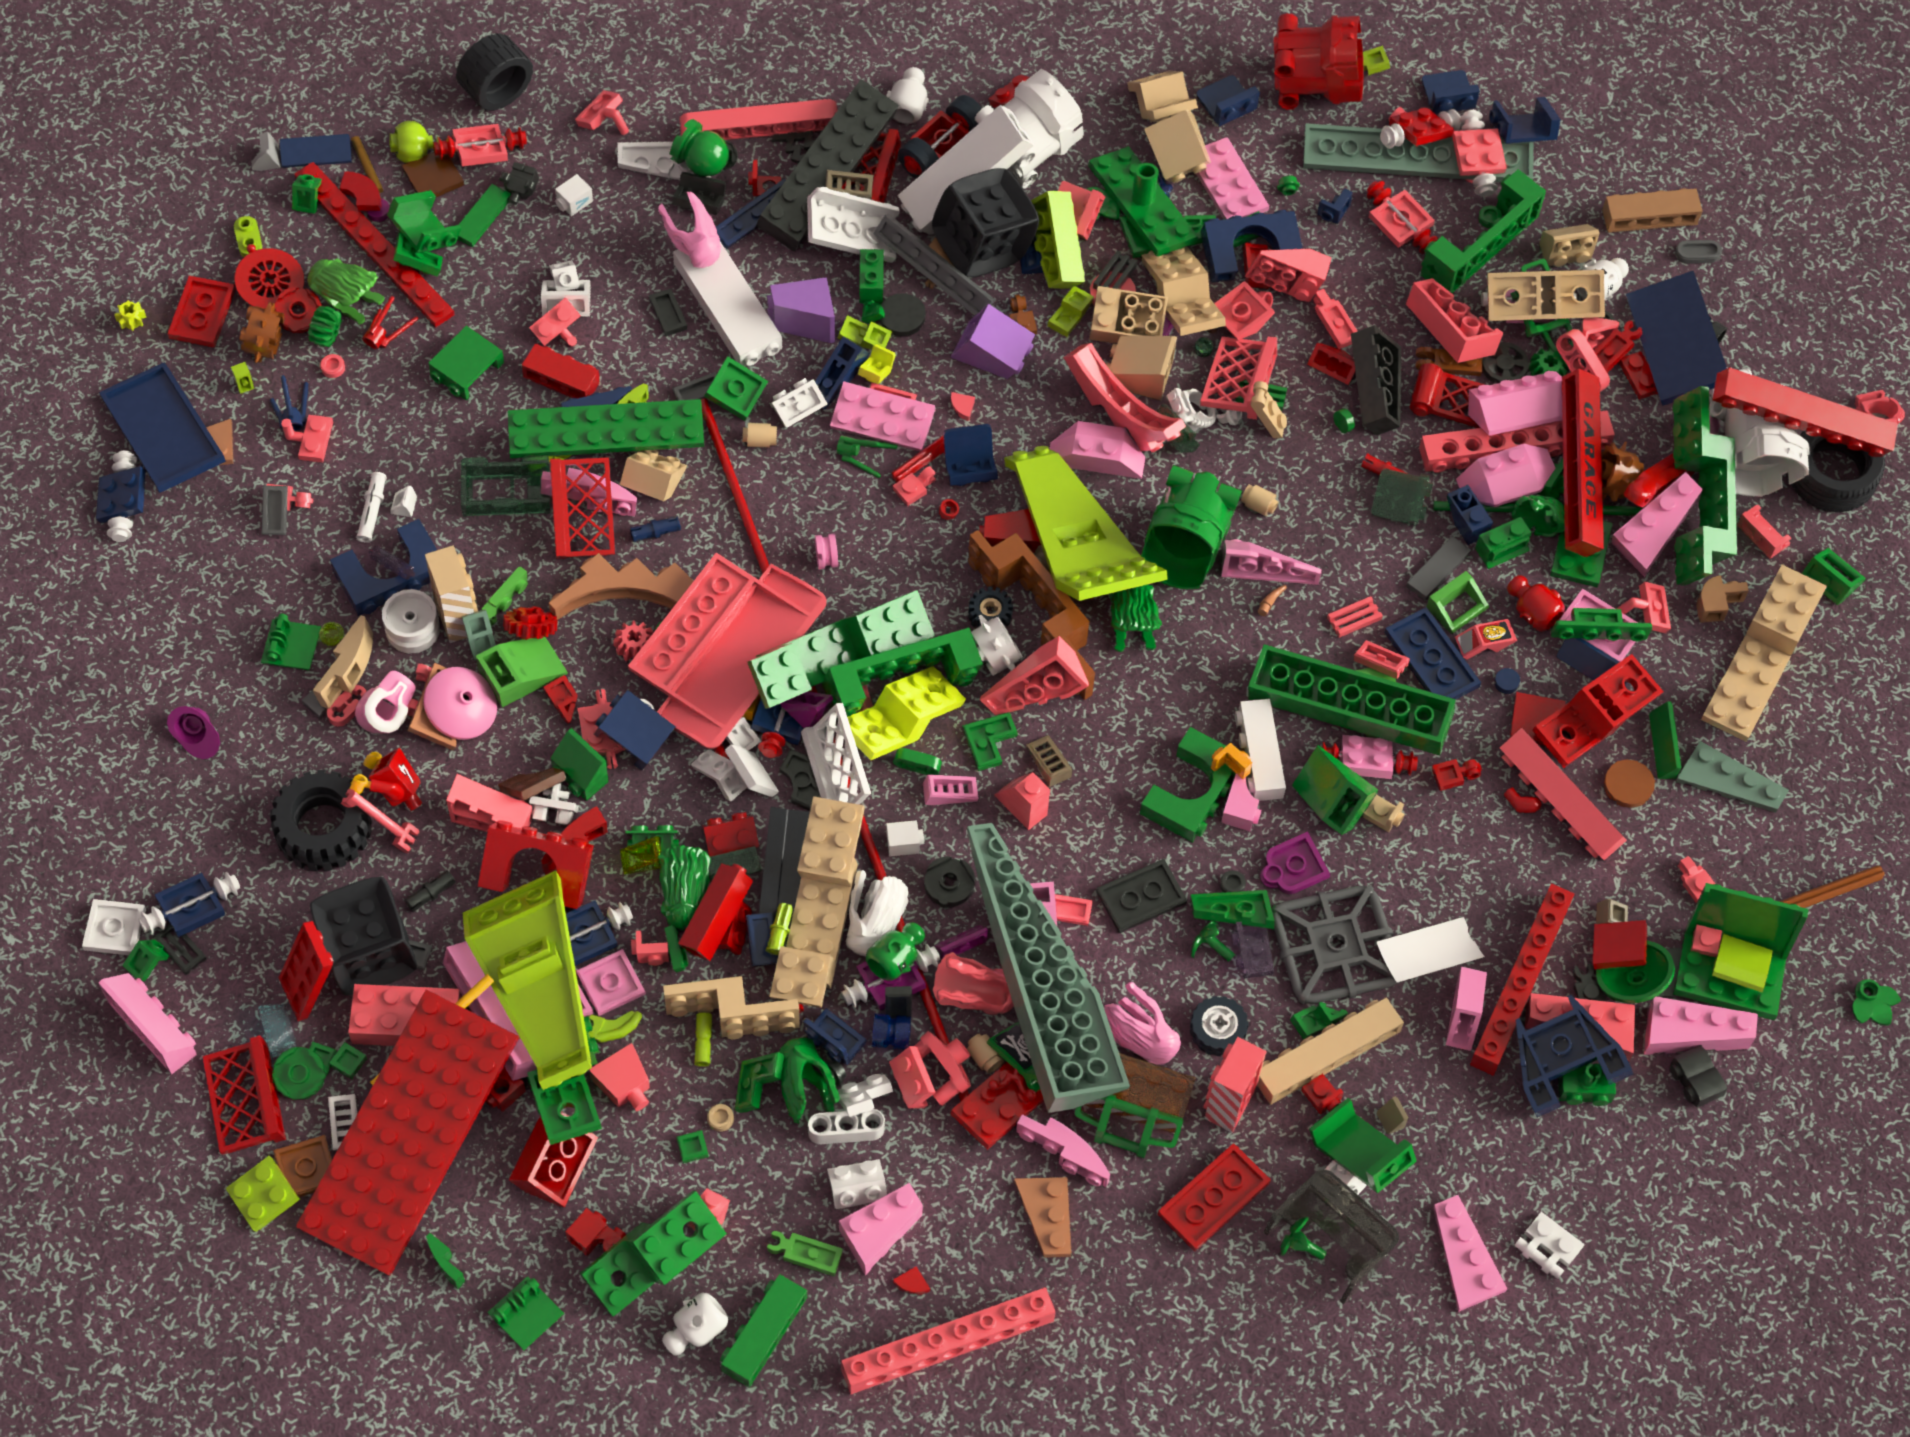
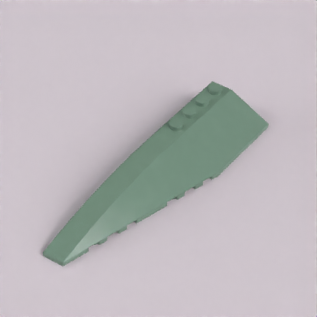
(1050, 992)

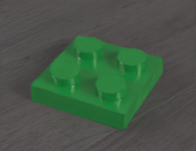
(736, 388)

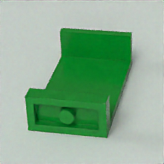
(1361, 1147)

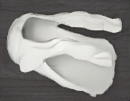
(881, 912)

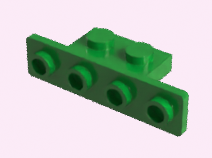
(1600, 624)

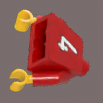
(391, 777)

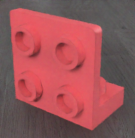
(1086, 207)

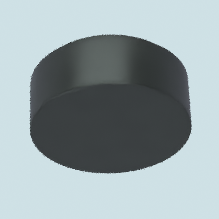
(1232, 881)

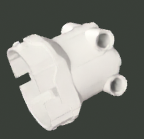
(1047, 117)
(1762, 451)

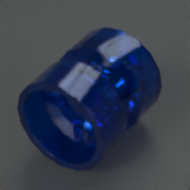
(891, 1031)

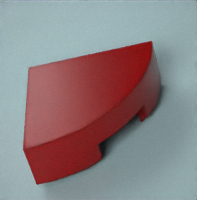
(912, 1282)

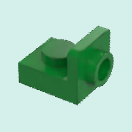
(305, 193)
(145, 958)

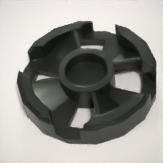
(1505, 363)

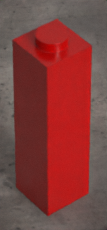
(716, 911)

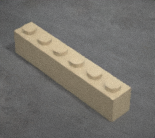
(1329, 1050)

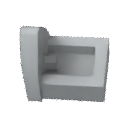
(269, 156)

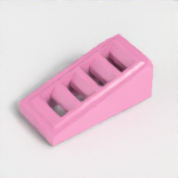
(941, 797)

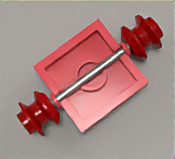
(480, 144)
(1400, 217)

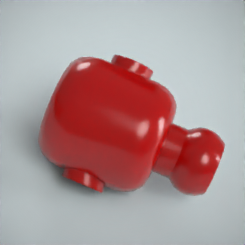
(1536, 603)

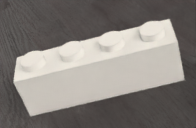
(1261, 745)

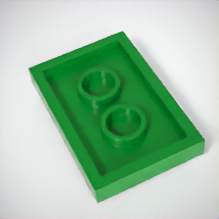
(1576, 567)

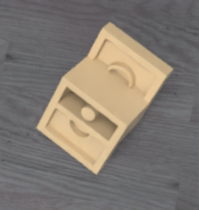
(1162, 95)

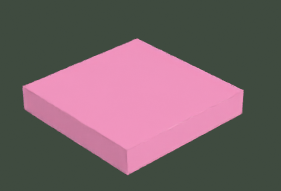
(610, 982)

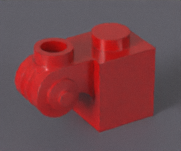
(591, 1230)

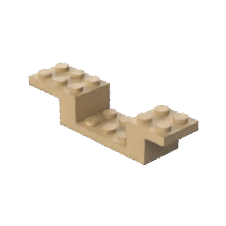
(1764, 653)
(822, 902)

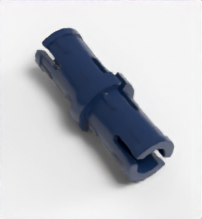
(655, 528)

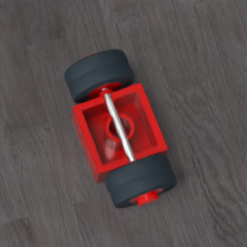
(939, 135)

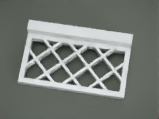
(826, 758)

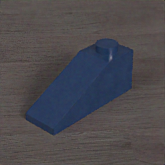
(840, 368)

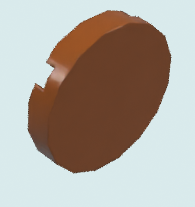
(1629, 783)

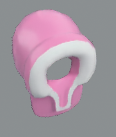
(379, 716)

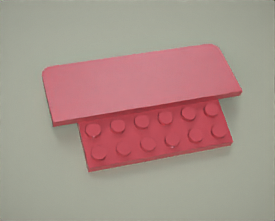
(711, 634)

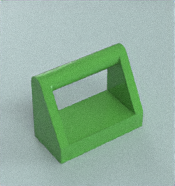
(1451, 591)

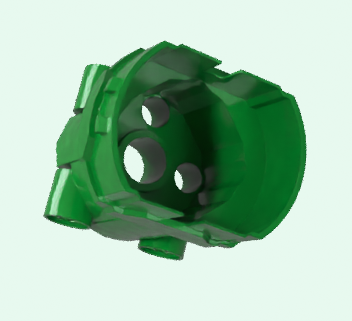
(1189, 526)

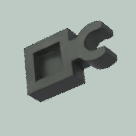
(1587, 987)

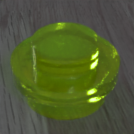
(331, 633)

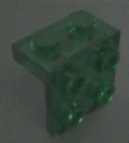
(1401, 496)

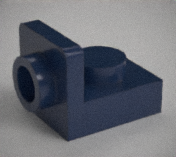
(1335, 210)

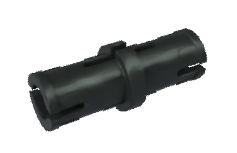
(430, 891)

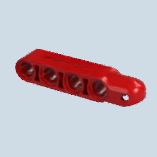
(1654, 481)

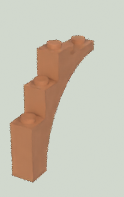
(633, 581)

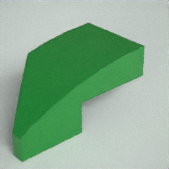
(1315, 1019)

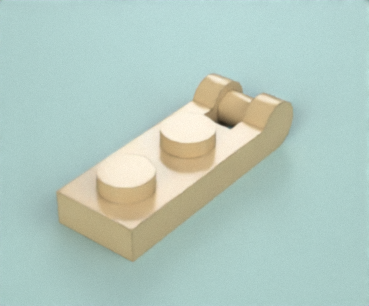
(1268, 410)

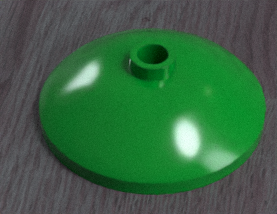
(1639, 983)

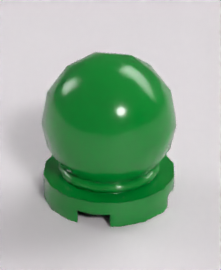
(701, 150)

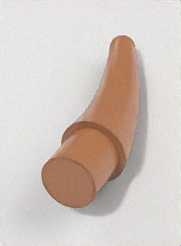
(1268, 601)

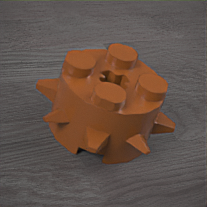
(262, 332)
(1618, 470)

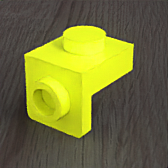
(878, 365)

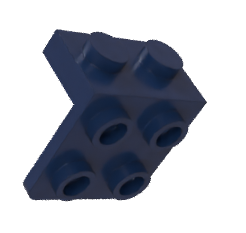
(1450, 91)
(1228, 99)
(969, 454)
(835, 1036)

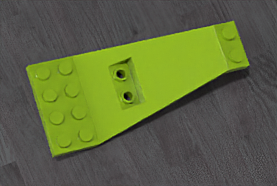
(1076, 534)
(529, 955)

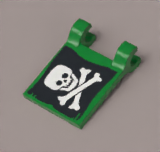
(1013, 1048)

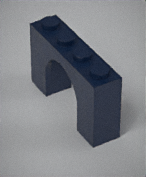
(1218, 236)
(369, 592)

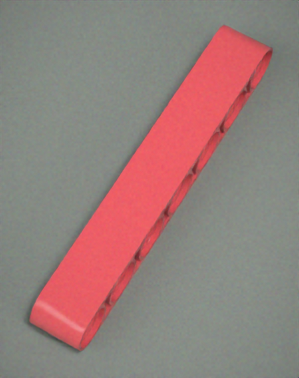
(765, 119)

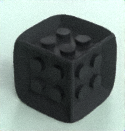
(985, 222)
(363, 934)

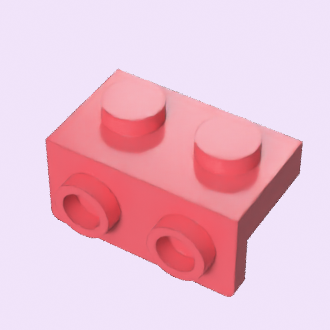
(912, 1078)

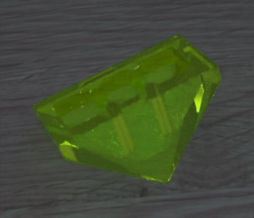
(641, 856)

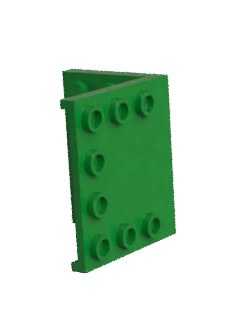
(1749, 919)

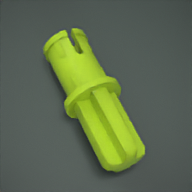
(779, 928)

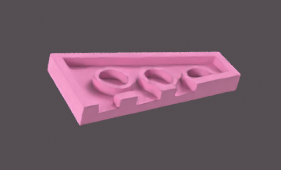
(1469, 1263)

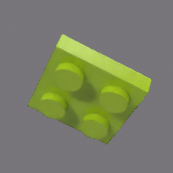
(262, 1194)

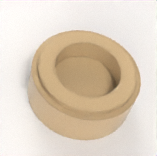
(720, 1117)

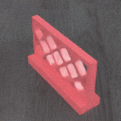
(1263, 364)

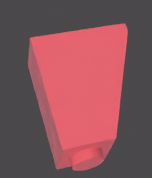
(1026, 799)

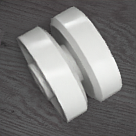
(411, 621)

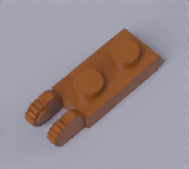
(1447, 362)

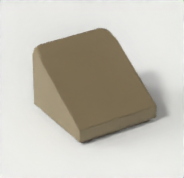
(1611, 911)
(1392, 1115)

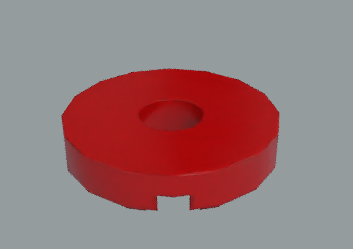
(297, 296)

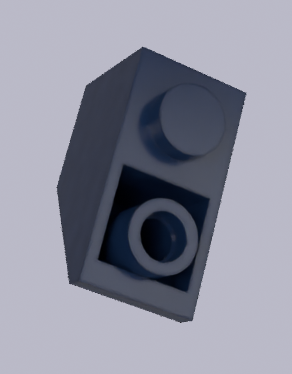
(1468, 514)

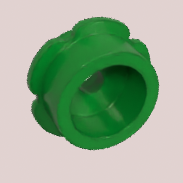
(1288, 185)

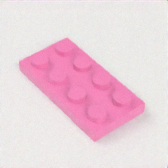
(1230, 182)
(882, 416)

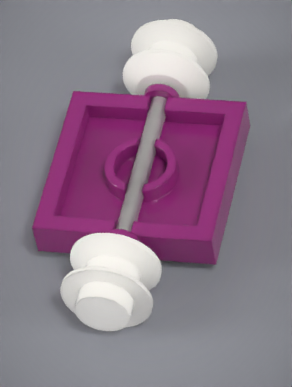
(876, 986)

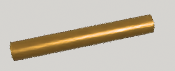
(365, 161)

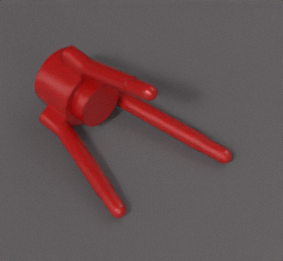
(376, 334)

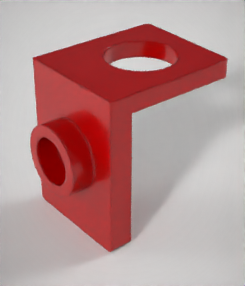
(758, 181)

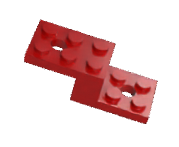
(1597, 710)

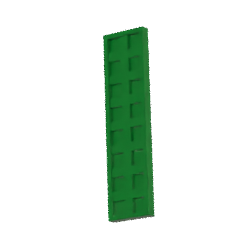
(605, 428)

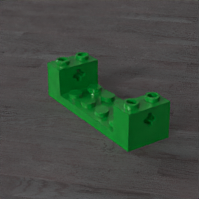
(1519, 202)
(954, 650)

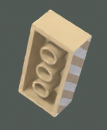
(451, 590)

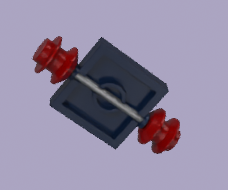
(777, 729)

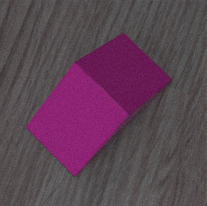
(808, 707)

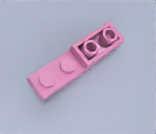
(622, 500)
(1074, 1152)

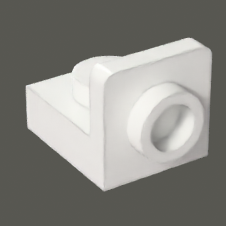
(564, 276)
(743, 736)

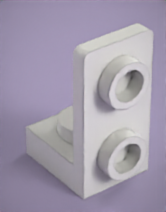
(722, 772)

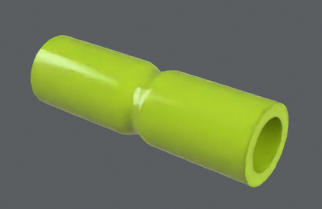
(703, 1037)

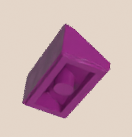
(963, 941)

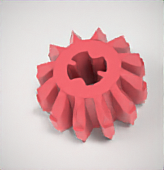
(631, 639)

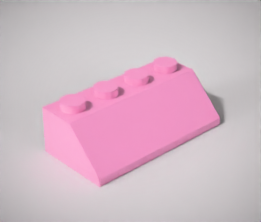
(1517, 403)
(148, 1020)

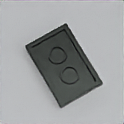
(1141, 895)

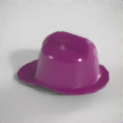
(194, 731)

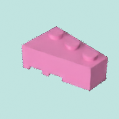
(879, 1225)

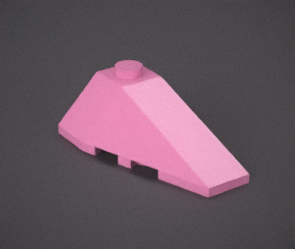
(1258, 563)

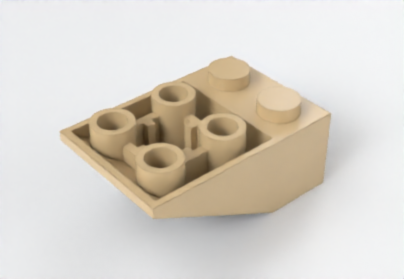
(1126, 314)

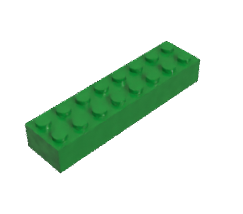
(1352, 699)

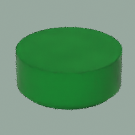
(1488, 216)
(1344, 420)

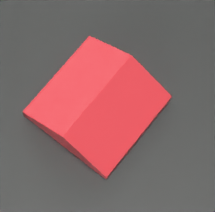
(1244, 311)

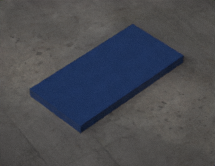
(1677, 336)
(162, 427)

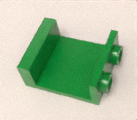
(419, 225)
(464, 361)

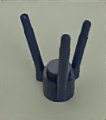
(297, 418)

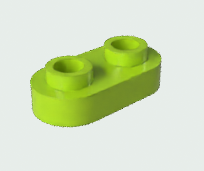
(247, 234)

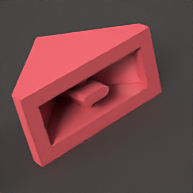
(1597, 329)

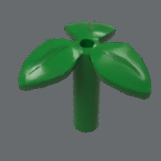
(1207, 936)
(1299, 1242)

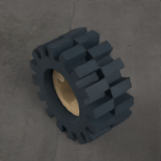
(1000, 602)

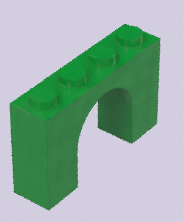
(1183, 815)

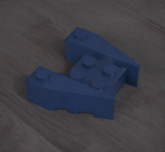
(1563, 1047)

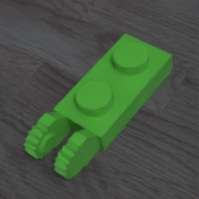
(503, 596)

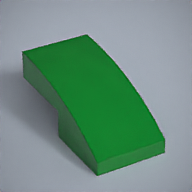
(441, 1256)

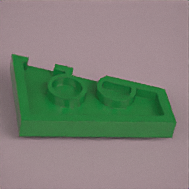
(1247, 907)

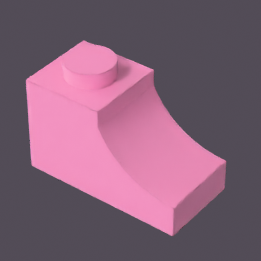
(1241, 806)

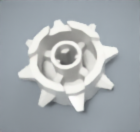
(996, 645)

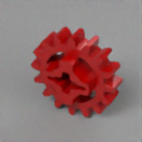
(530, 623)

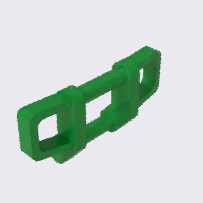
(1543, 330)
(1149, 1114)

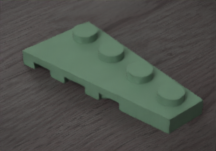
(1721, 774)

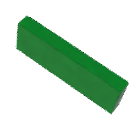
(483, 214)

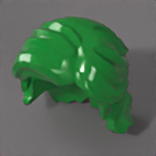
(1542, 513)

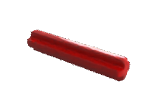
(919, 460)

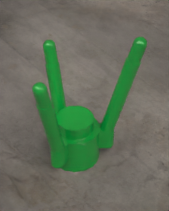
(850, 446)

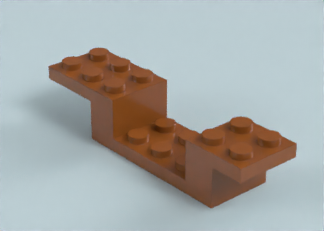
(1015, 561)

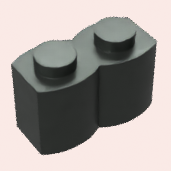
(1698, 1076)

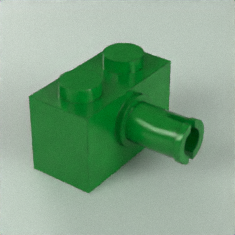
(1586, 1085)

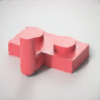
(600, 108)
(556, 323)
(313, 439)
(1654, 606)

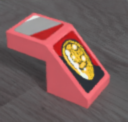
(1489, 635)

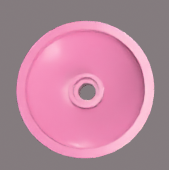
(449, 709)

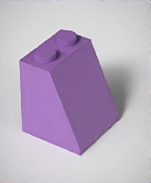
(803, 309)
(994, 343)

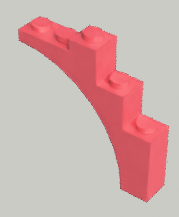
(1124, 409)

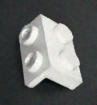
(857, 1183)

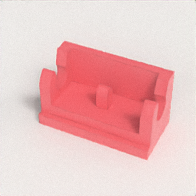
(1762, 532)

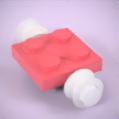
(1479, 152)

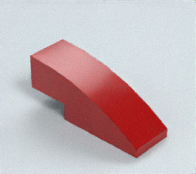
(587, 826)

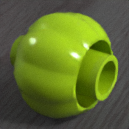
(410, 141)

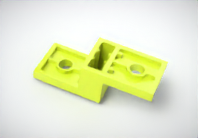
(903, 712)

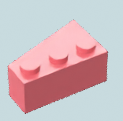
(481, 806)

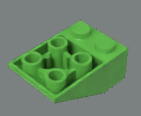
(519, 668)

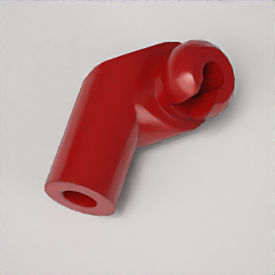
(1522, 804)

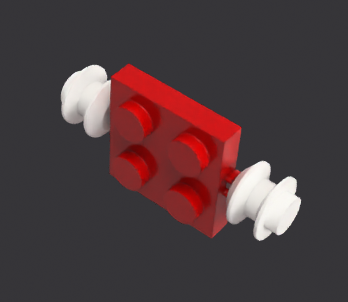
(1420, 127)

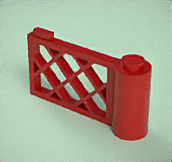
(1429, 391)

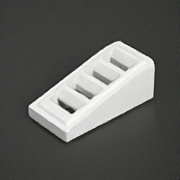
(339, 1101)

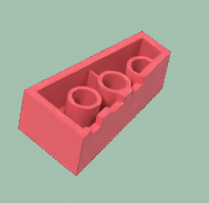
(1452, 322)
(1614, 1017)

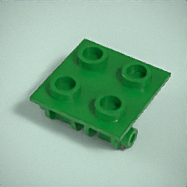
(290, 643)
(666, 833)
(525, 1313)

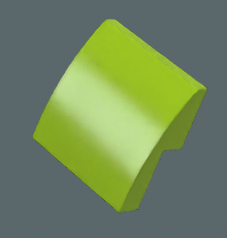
(1742, 963)

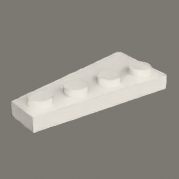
(650, 159)

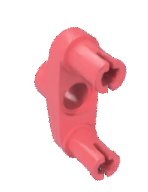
(951, 1058)

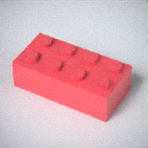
(383, 1011)

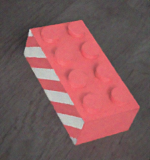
(1233, 1083)

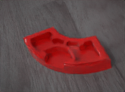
(363, 190)

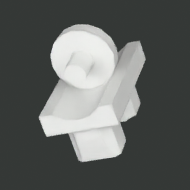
(541, 806)

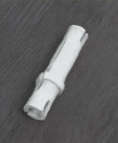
(373, 498)

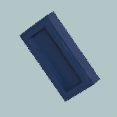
(758, 937)

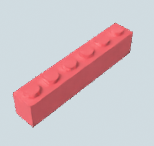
(1563, 794)

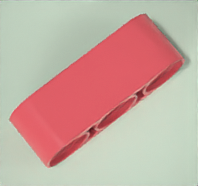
(1583, 350)

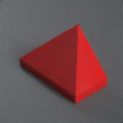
(1333, 362)

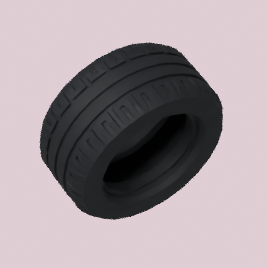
(1835, 494)

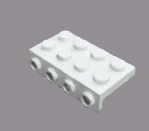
(847, 221)

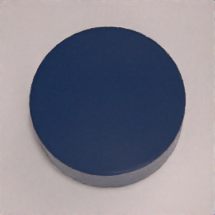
(1507, 681)

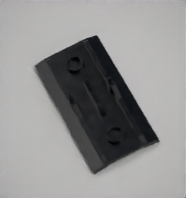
(782, 858)

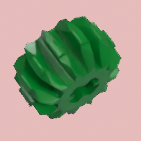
(324, 326)
(1547, 361)

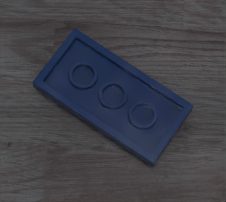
(1432, 655)

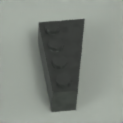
(1378, 379)

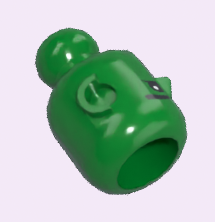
(895, 952)

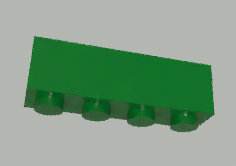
(763, 1331)

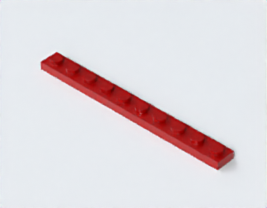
(378, 248)

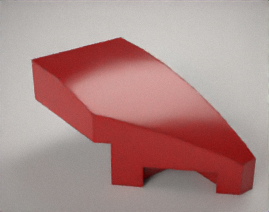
(562, 697)

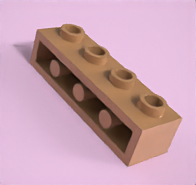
(1652, 210)

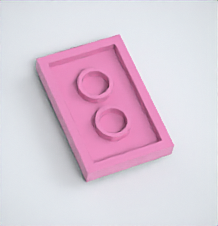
(1616, 649)

